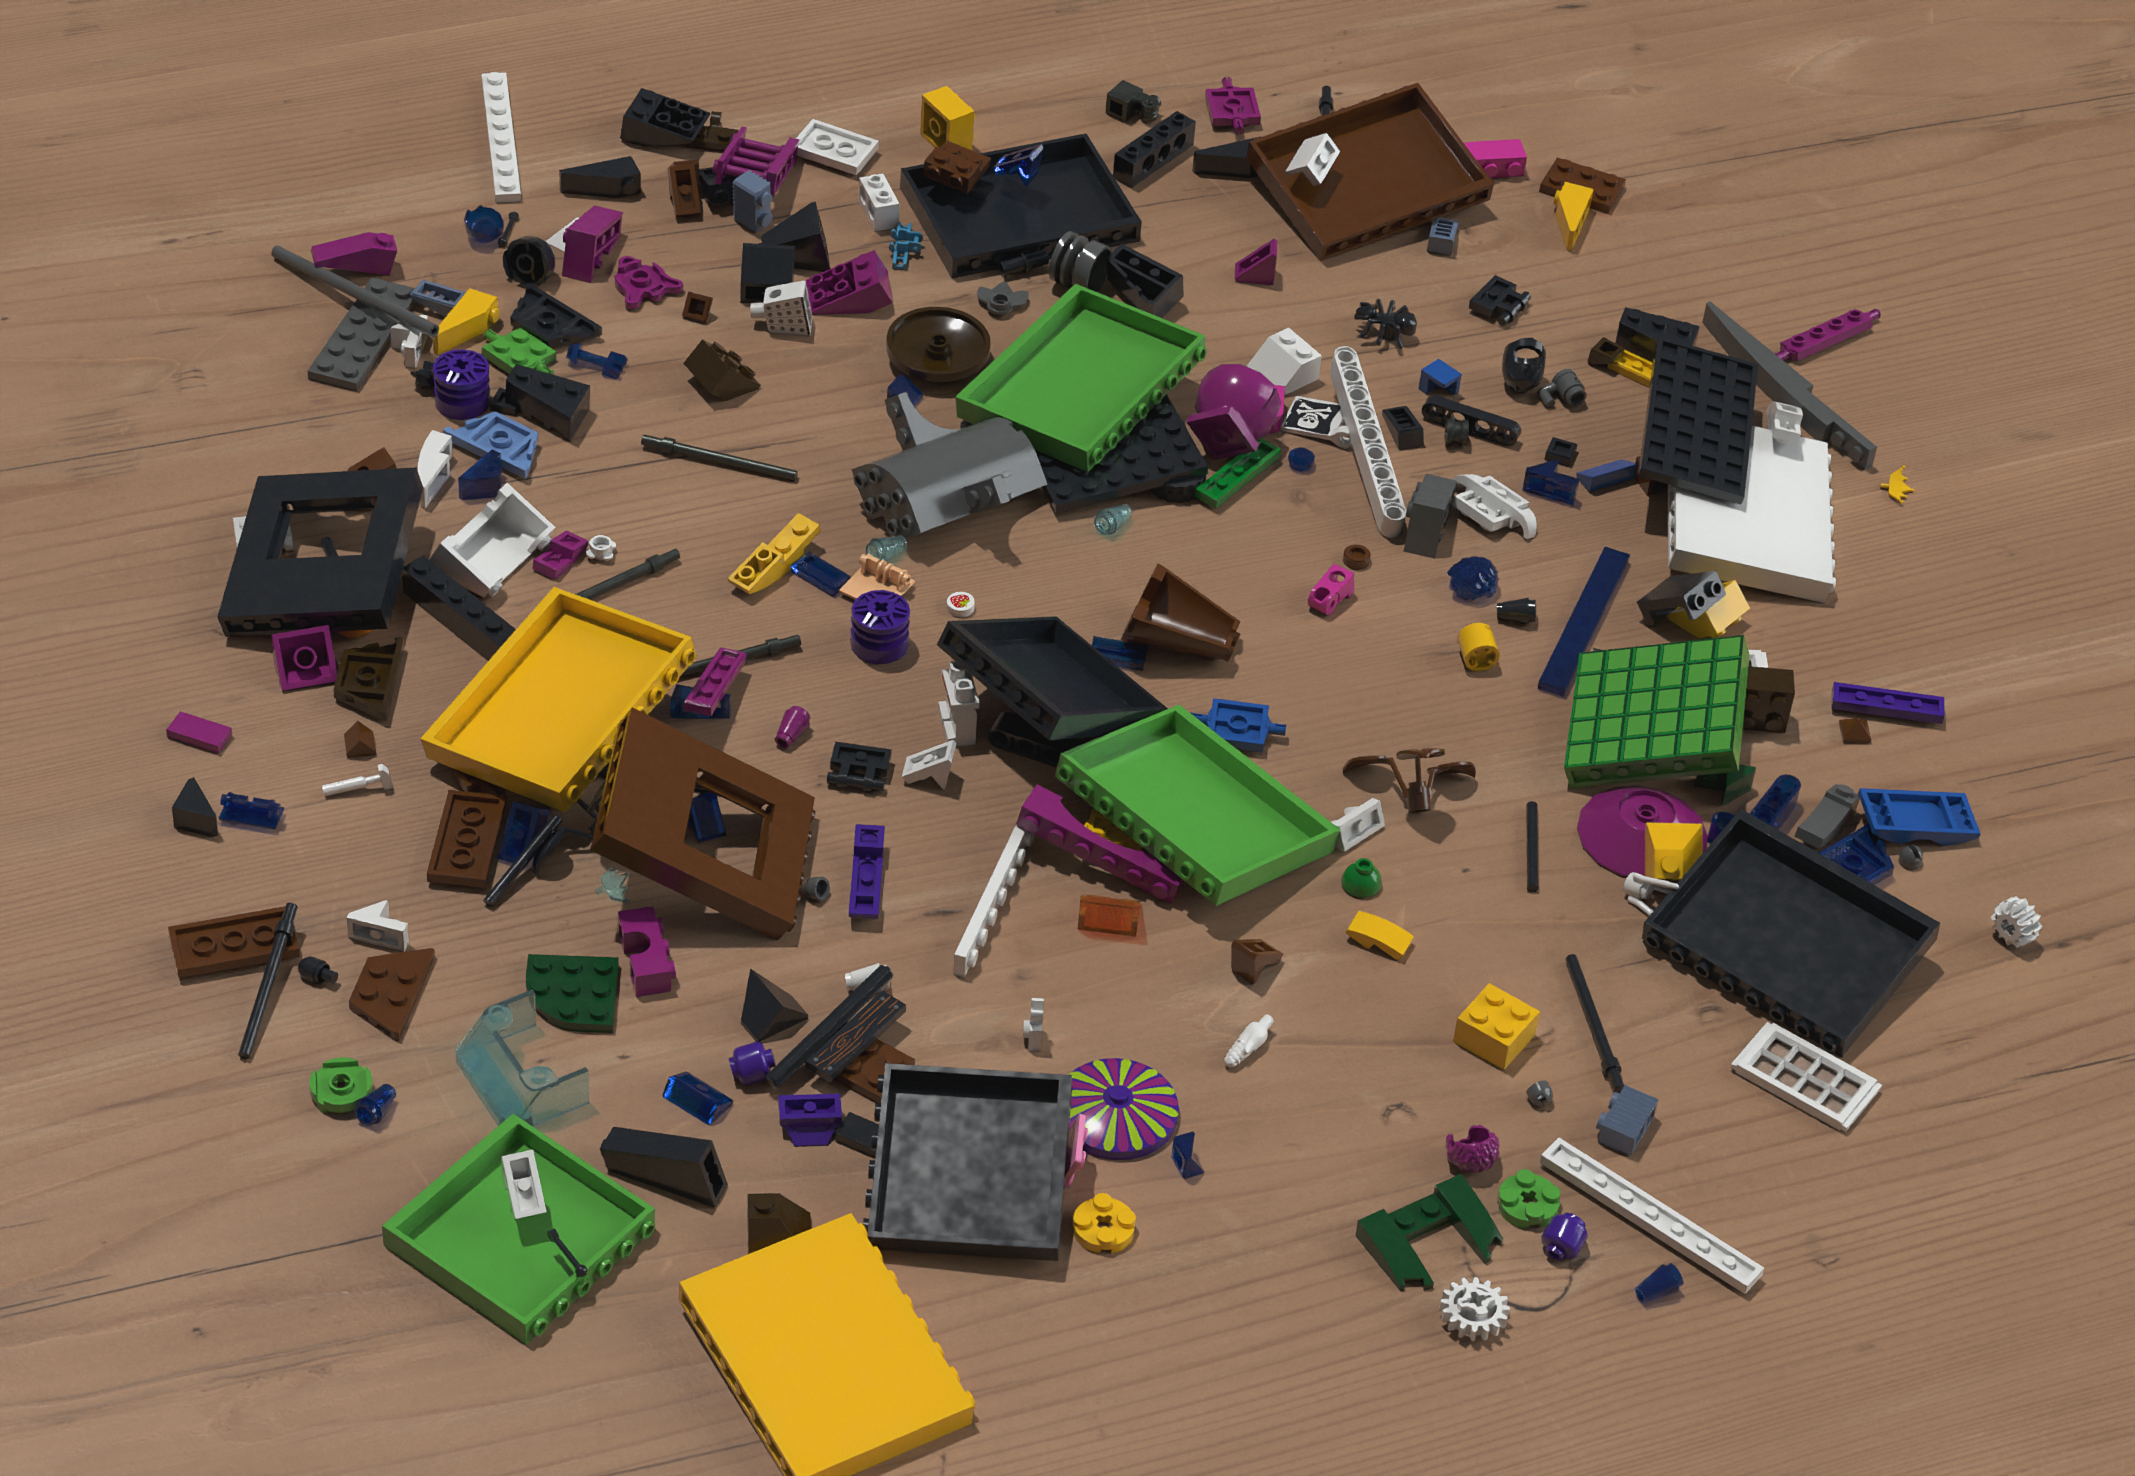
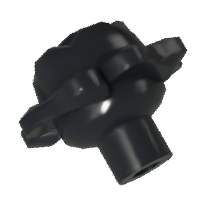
(424, 376)

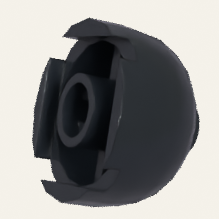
(529, 261)

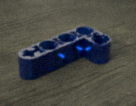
(1772, 808)

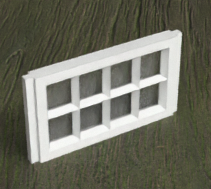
(1806, 1076)

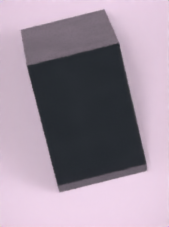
(193, 811)

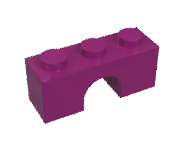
(642, 933)

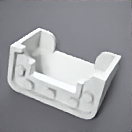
(494, 543)

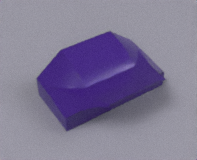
(810, 1117)

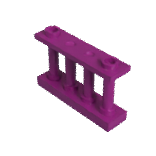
(762, 158)

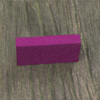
(199, 732)

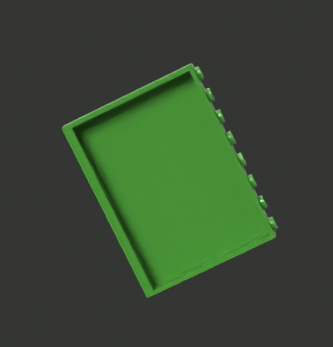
(1083, 375)
(1197, 804)

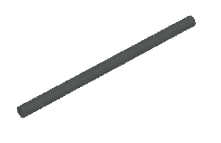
(355, 291)

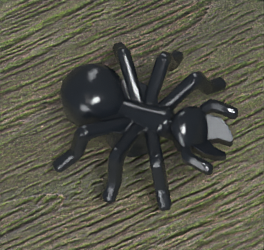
(1391, 322)

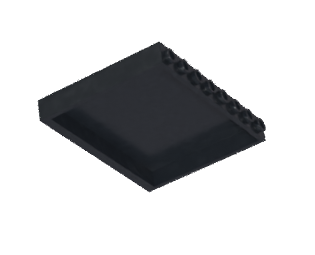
(1008, 218)
(1791, 932)

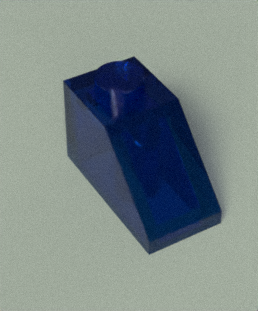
(521, 828)

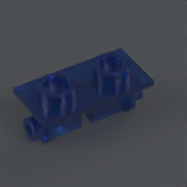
(257, 813)

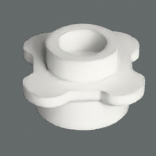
(601, 548)

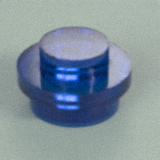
(1301, 459)

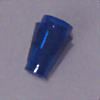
(374, 1105)
(1659, 1283)

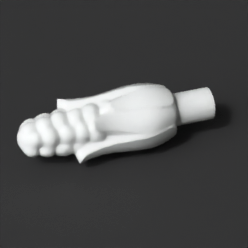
(1249, 1041)

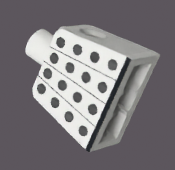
(785, 309)

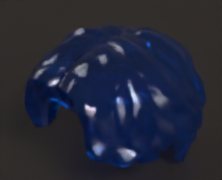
(1473, 578)

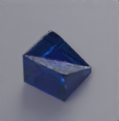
(1184, 1156)

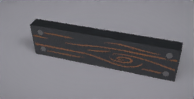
(855, 1036)

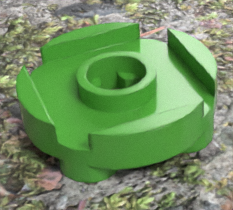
(325, 1082)
(1528, 1185)

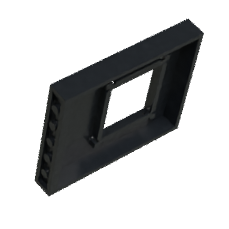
(338, 591)

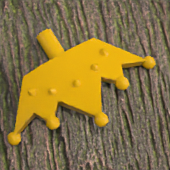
(1897, 486)

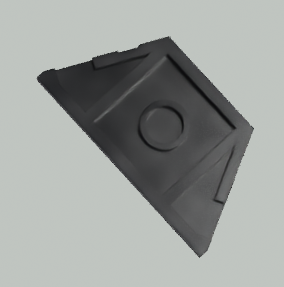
(551, 319)

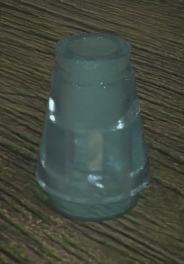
(1111, 519)
(886, 547)

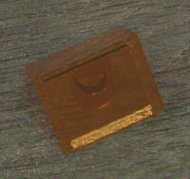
(1108, 915)

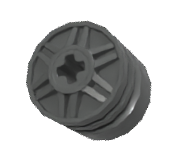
(1079, 262)

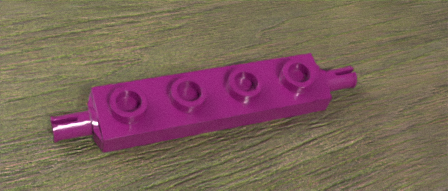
(1827, 334)

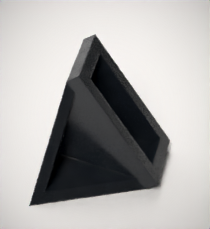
(768, 1008)

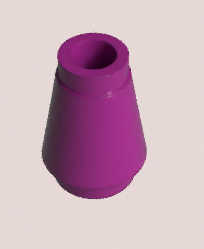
(792, 726)

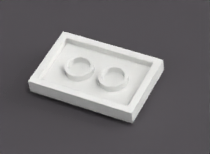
(836, 147)

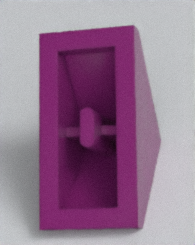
(1258, 266)

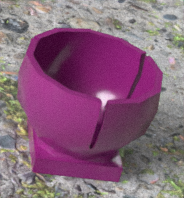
(1234, 410)

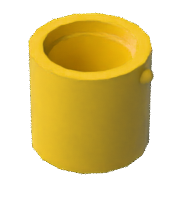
(1478, 647)

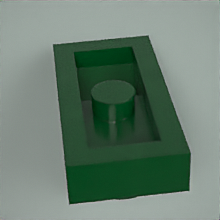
(1731, 783)

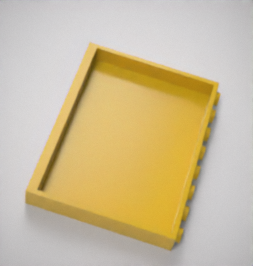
(554, 695)
(826, 1352)

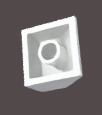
(1287, 361)

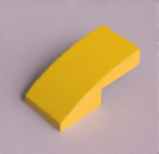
(1371, 930)

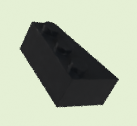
(1144, 281)

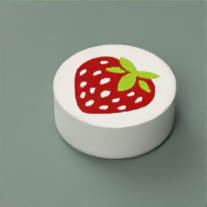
(960, 604)

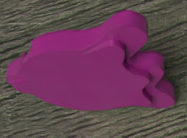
(643, 282)

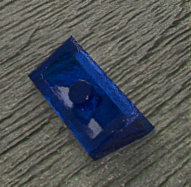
(696, 1097)

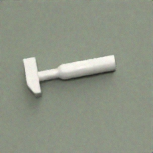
(359, 782)

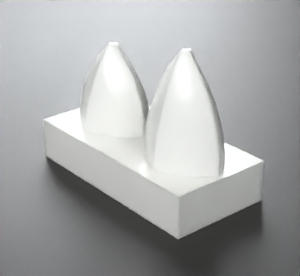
(1359, 823)

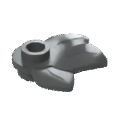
(1001, 298)

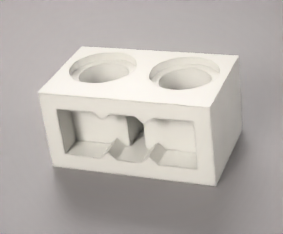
(878, 202)

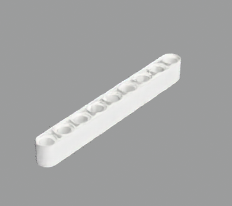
(1368, 442)

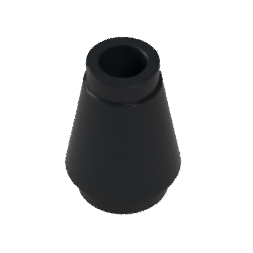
(1517, 610)

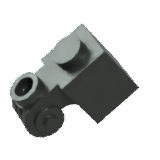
(1128, 99)

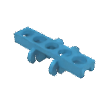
(910, 244)

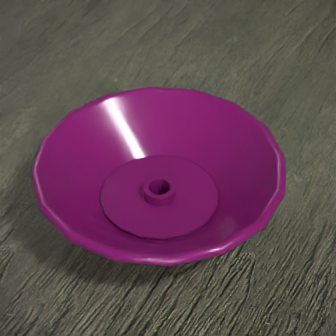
(1615, 821)

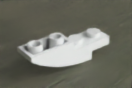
(1784, 422)

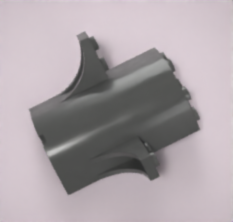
(945, 471)

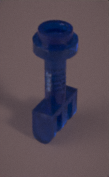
(611, 366)

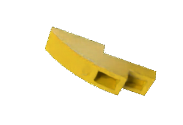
(774, 560)

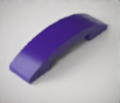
(866, 871)

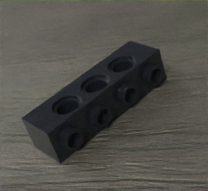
(1154, 149)

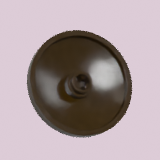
(938, 344)

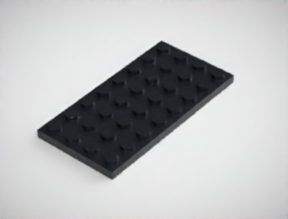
(1699, 420)

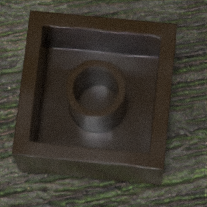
(1768, 699)

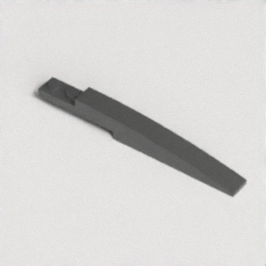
(1788, 387)

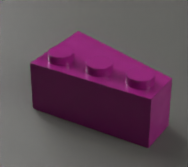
(588, 240)

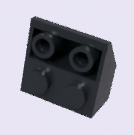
(764, 267)

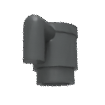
(1567, 386)

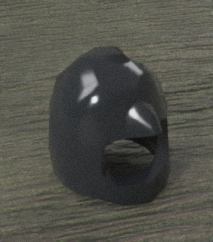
(1523, 373)

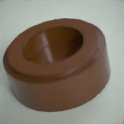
(1356, 557)

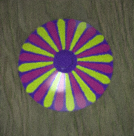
(1125, 1107)

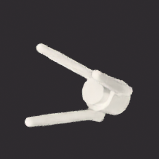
(1641, 887)

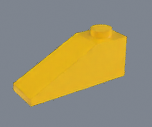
(1572, 209)
(467, 320)

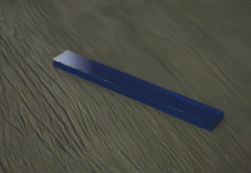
(1583, 621)

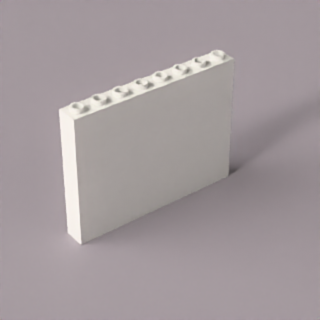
(1778, 532)

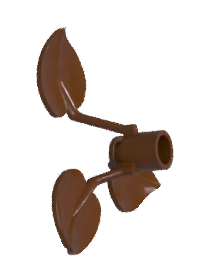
(1418, 793)

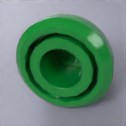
(1361, 878)

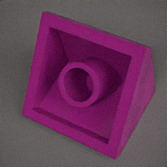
(304, 657)

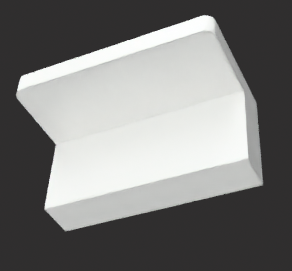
(1314, 158)

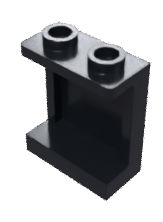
(1691, 591)

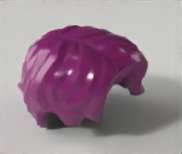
(1475, 1152)

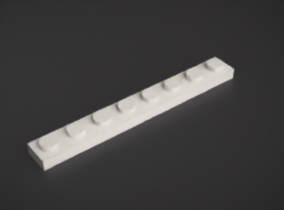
(501, 137)
(994, 895)
(1652, 1215)

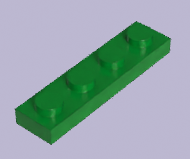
(1237, 474)

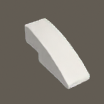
(434, 465)

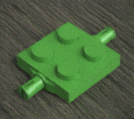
(517, 348)

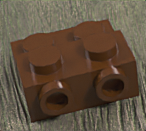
(955, 166)

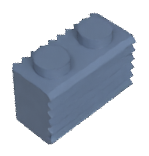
(752, 201)
(1627, 1119)

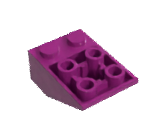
(851, 287)

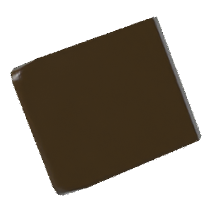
(1605, 352)

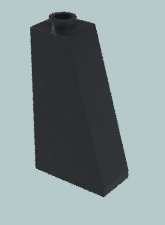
(666, 1162)

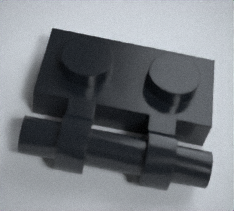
(1494, 295)
(861, 760)

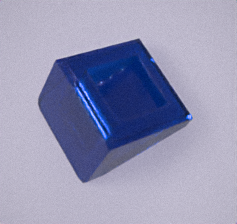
(902, 385)

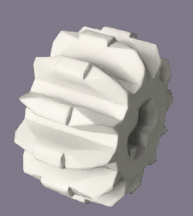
(2016, 921)

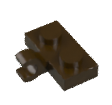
(713, 136)

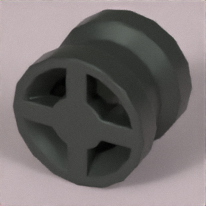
(1456, 432)

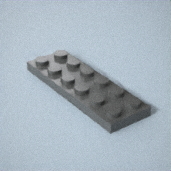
(360, 338)

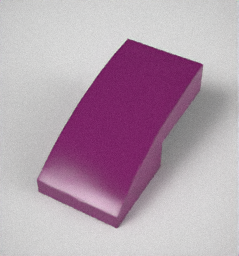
(561, 555)

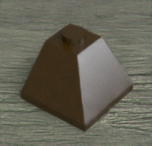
(773, 1219)

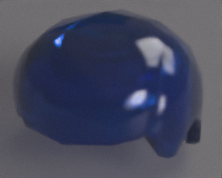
(483, 224)

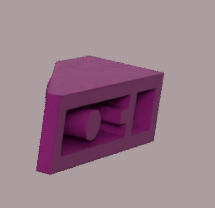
(359, 253)

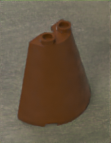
(1181, 619)

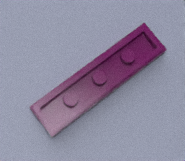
(715, 681)

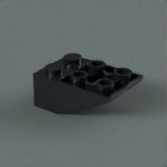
(661, 121)

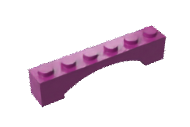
(1050, 820)

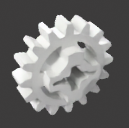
(1474, 1309)

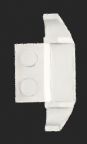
(1493, 505)

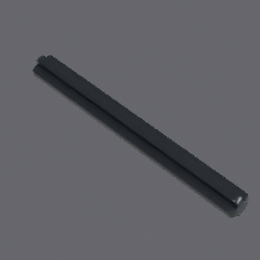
(829, 1026)

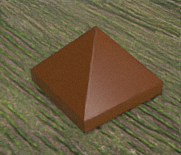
(697, 307)
(1855, 730)

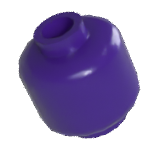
(751, 1063)
(1564, 1236)

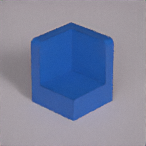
(1439, 374)

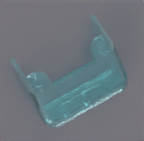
(499, 1078)

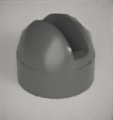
(1908, 855)
(817, 888)
(1539, 1093)

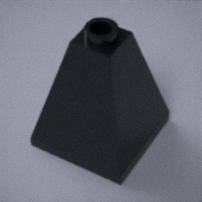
(806, 234)

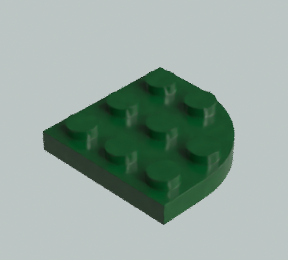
(574, 990)

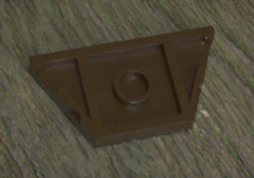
(369, 677)

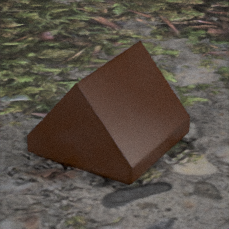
(359, 741)

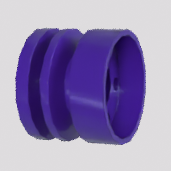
(461, 384)
(880, 627)

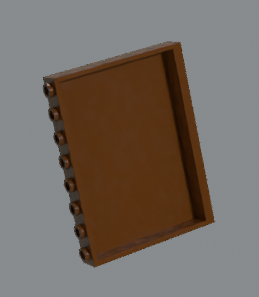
(1392, 173)

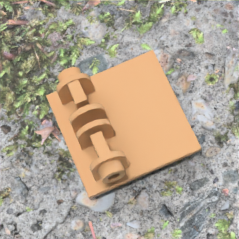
(876, 576)

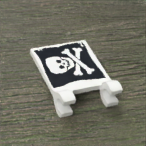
(1317, 420)

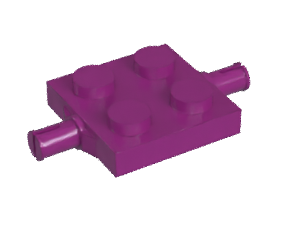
(1232, 106)

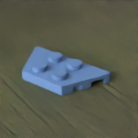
(501, 434)

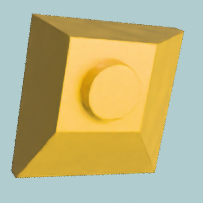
(1671, 849)

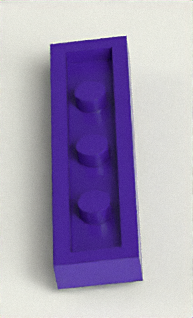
(1888, 703)

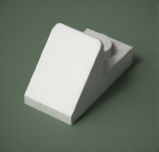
(409, 341)
(930, 762)
(375, 927)
(523, 1184)

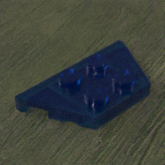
(1862, 855)

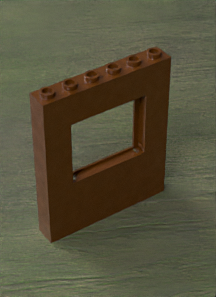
(648, 812)

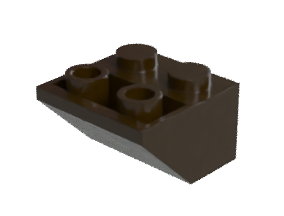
(721, 371)

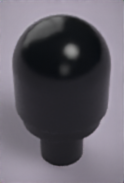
(316, 970)

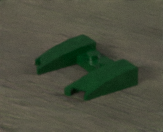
(1452, 1202)

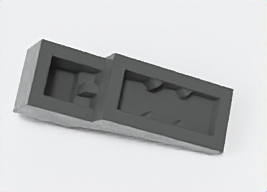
(1829, 816)

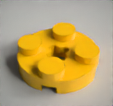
(1104, 1209)

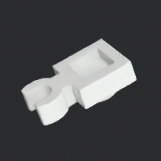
(1033, 1028)

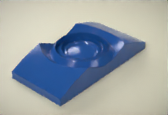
(1919, 815)

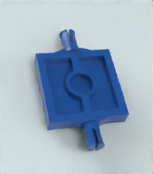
(1241, 723)

